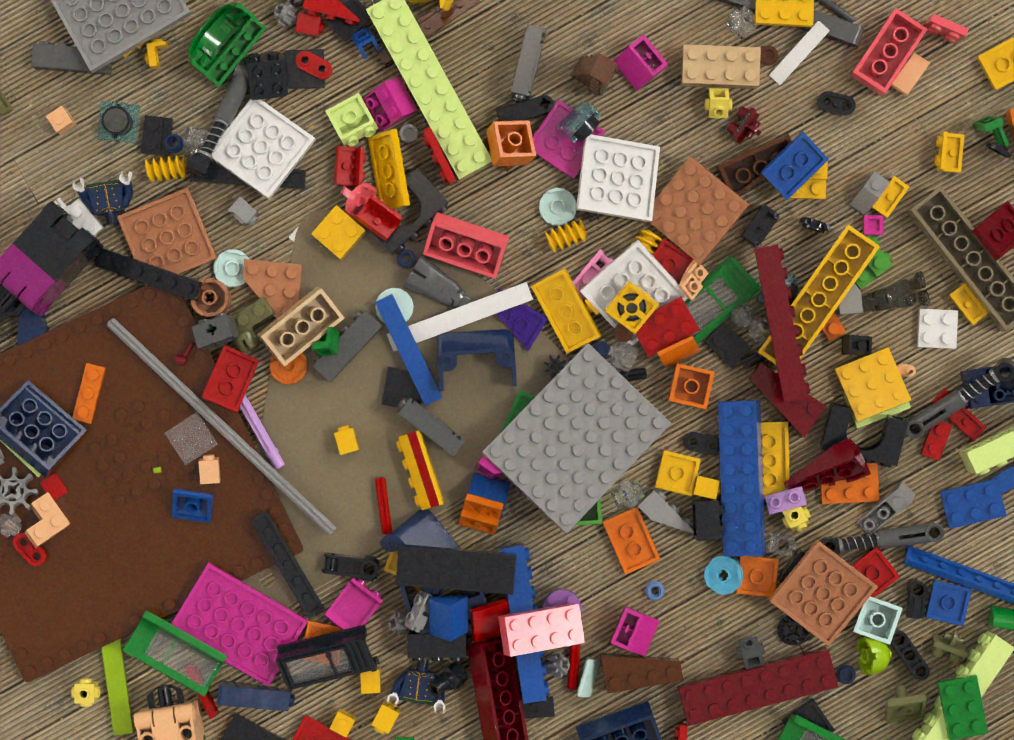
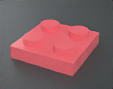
(948, 29)

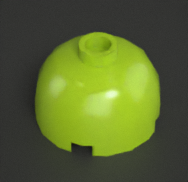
(874, 655)

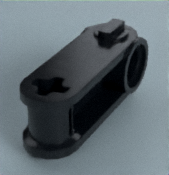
(525, 110)
(350, 566)

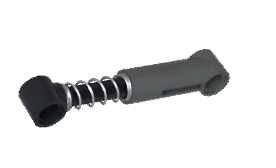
(201, 161)
(957, 399)
(887, 538)

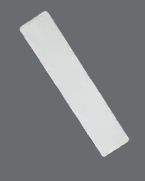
(799, 52)

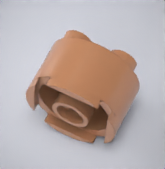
(221, 301)

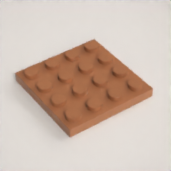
(696, 210)
(168, 233)
(823, 592)

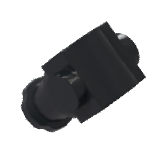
(450, 679)

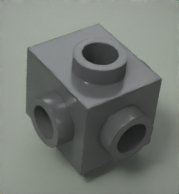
(751, 652)

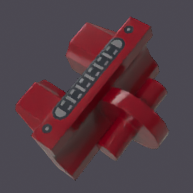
(747, 127)

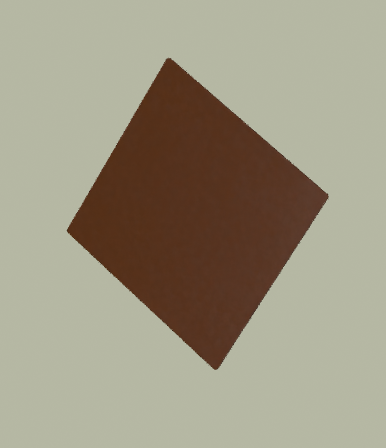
(121, 537)

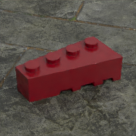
(799, 413)

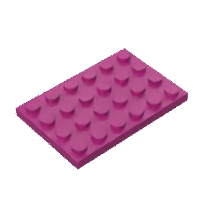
(238, 622)

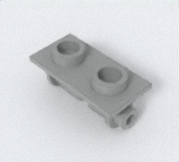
(415, 619)

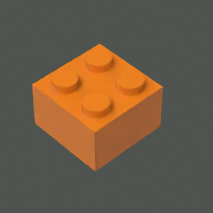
(511, 143)
(691, 386)

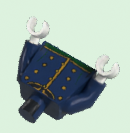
(106, 197)
(413, 687)

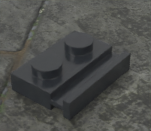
(344, 29)
(154, 135)
(727, 345)

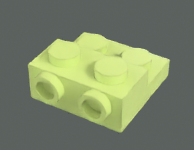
(352, 120)

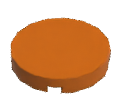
(292, 372)

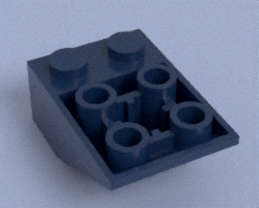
(995, 395)

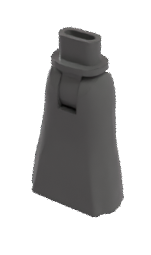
(435, 284)

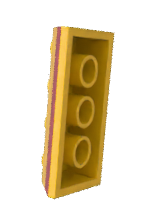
(421, 470)

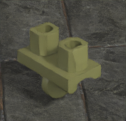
(949, 643)

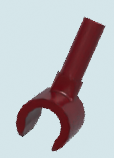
(181, 359)

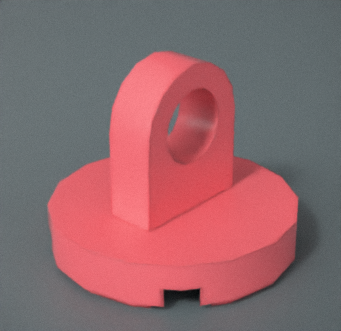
(357, 198)

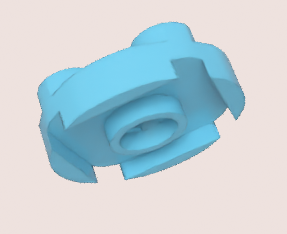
(717, 583)

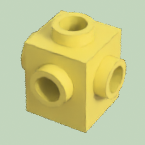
(718, 103)
(799, 523)
(90, 687)

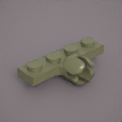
(245, 324)

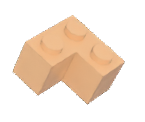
(51, 520)

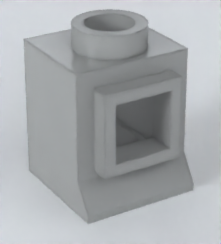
(244, 212)

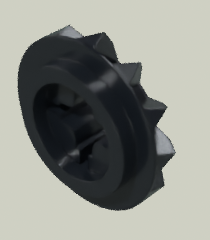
(814, 225)
(782, 631)

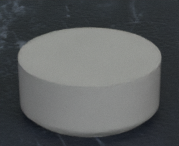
(408, 133)

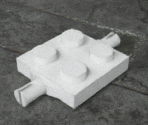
(81, 216)

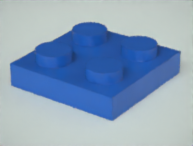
(948, 602)

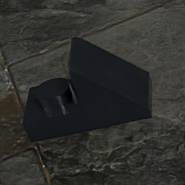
(856, 345)

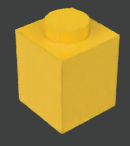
(346, 440)
(707, 487)
(371, 681)
(343, 722)

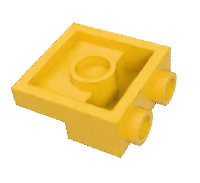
(814, 187)

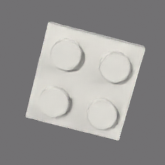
(937, 328)

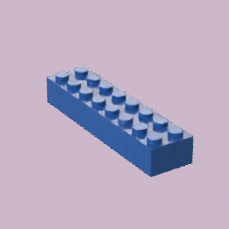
(741, 478)
(529, 665)

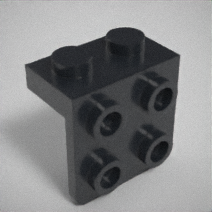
(266, 75)

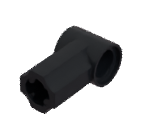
(916, 601)

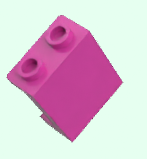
(353, 605)

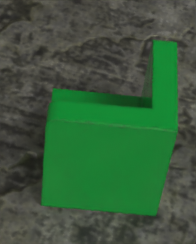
(328, 343)

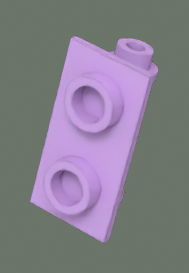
(786, 500)

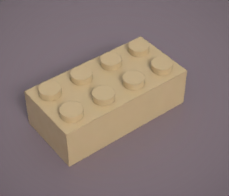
(720, 66)
(300, 326)

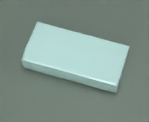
(588, 677)

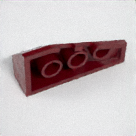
(837, 463)

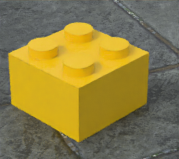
(339, 232)

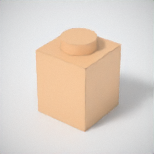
(61, 120)
(209, 469)

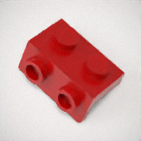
(349, 166)
(379, 218)

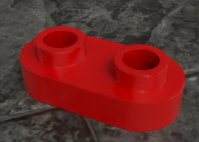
(313, 65)
(29, 550)

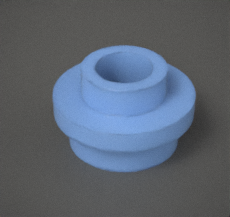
(657, 596)

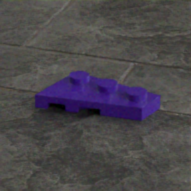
(523, 322)

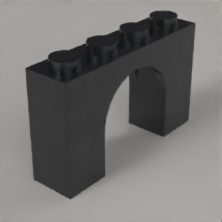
(431, 203)
(885, 450)

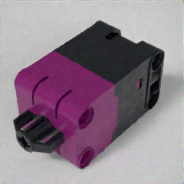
(44, 261)

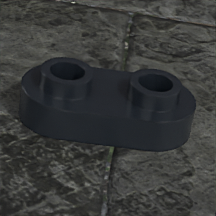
(836, 101)
(702, 443)

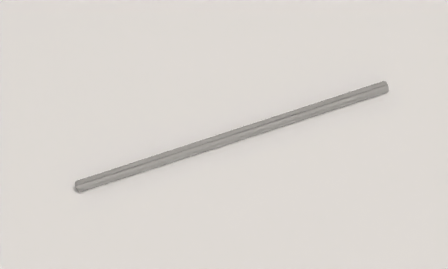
(221, 426)

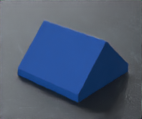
(489, 488)
(192, 505)
(448, 616)

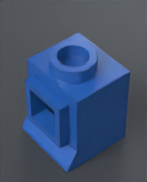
(362, 38)

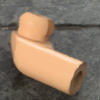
(906, 370)

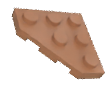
(274, 281)

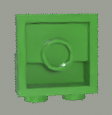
(876, 266)

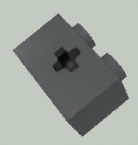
(225, 332)

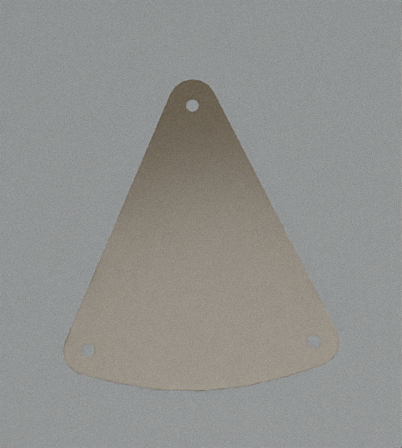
(307, 413)

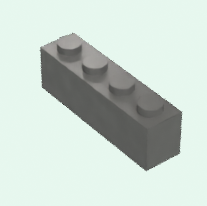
(62, 58)
(351, 342)

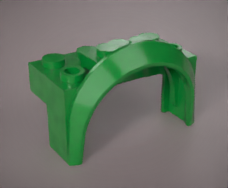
(216, 33)

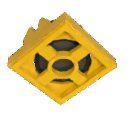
(631, 306)

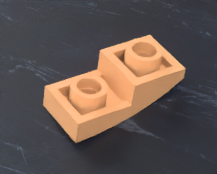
(910, 74)
(692, 279)

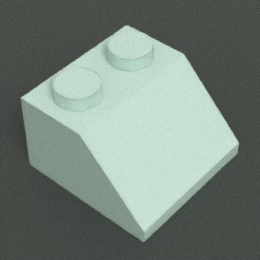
(878, 619)

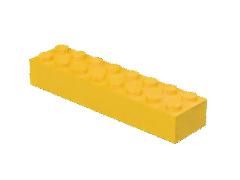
(827, 287)

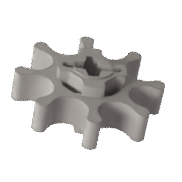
(20, 487)

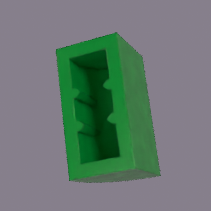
(1001, 617)

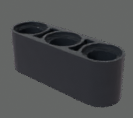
(916, 659)

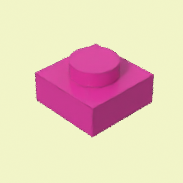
(873, 225)

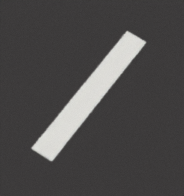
(468, 313)

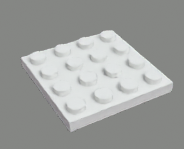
(262, 147)
(618, 178)
(641, 269)

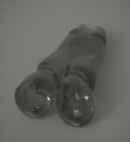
(898, 295)

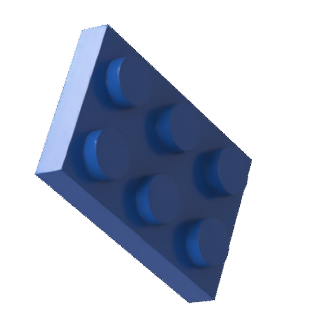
(794, 165)
(973, 503)

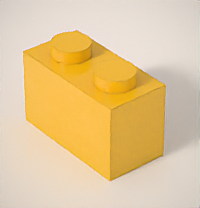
(385, 717)

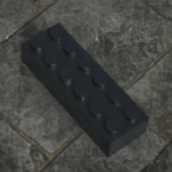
(456, 569)

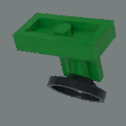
(995, 124)

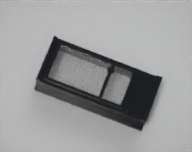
(325, 657)

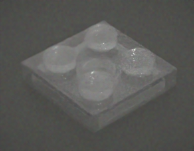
(191, 438)

